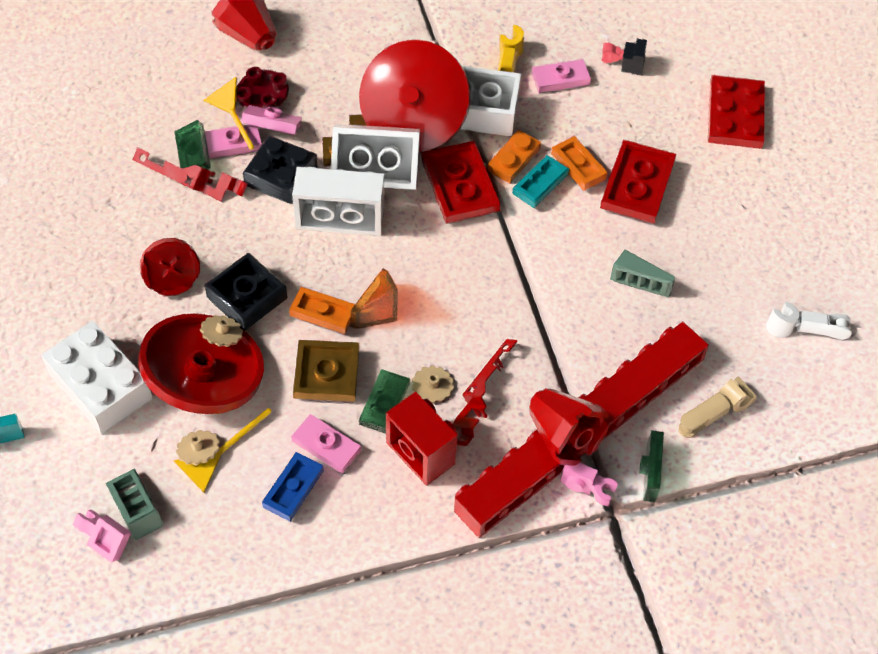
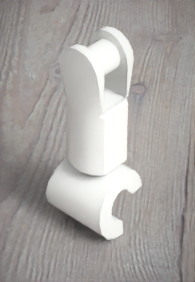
(783, 322)

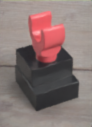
(632, 56)

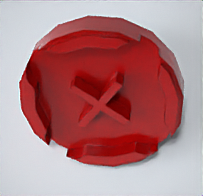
(169, 266)

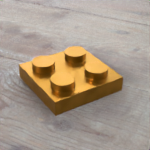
(326, 370)

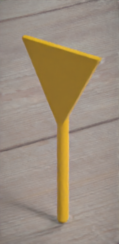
(225, 100)
(203, 472)

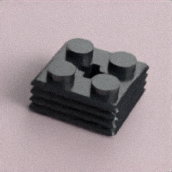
(275, 168)
(246, 291)

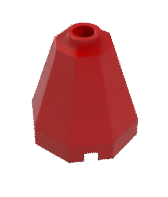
(246, 22)
(568, 424)

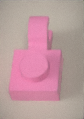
(585, 479)
(105, 534)

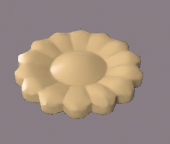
(221, 331)
(433, 383)
(198, 447)

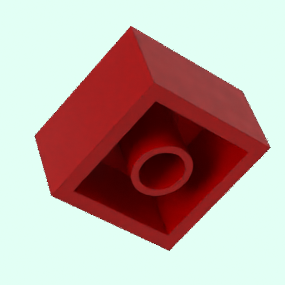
(421, 437)

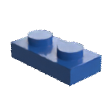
(292, 486)

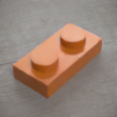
(514, 156)
(581, 164)
(322, 310)

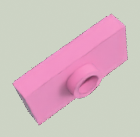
(560, 76)
(272, 119)
(230, 141)
(326, 443)

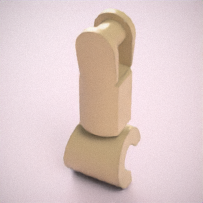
(732, 395)

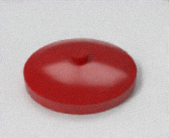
(416, 88)
(197, 374)

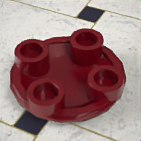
(262, 88)

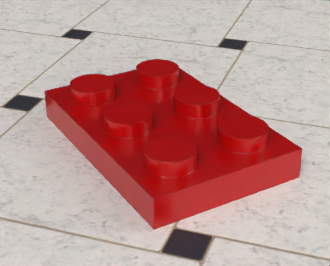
(736, 111)
(638, 181)
(460, 182)

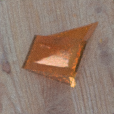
(377, 304)

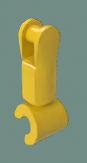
(510, 50)

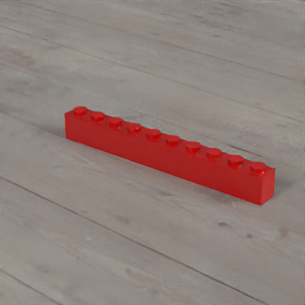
(623, 395)

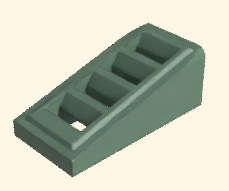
(640, 274)
(143, 520)

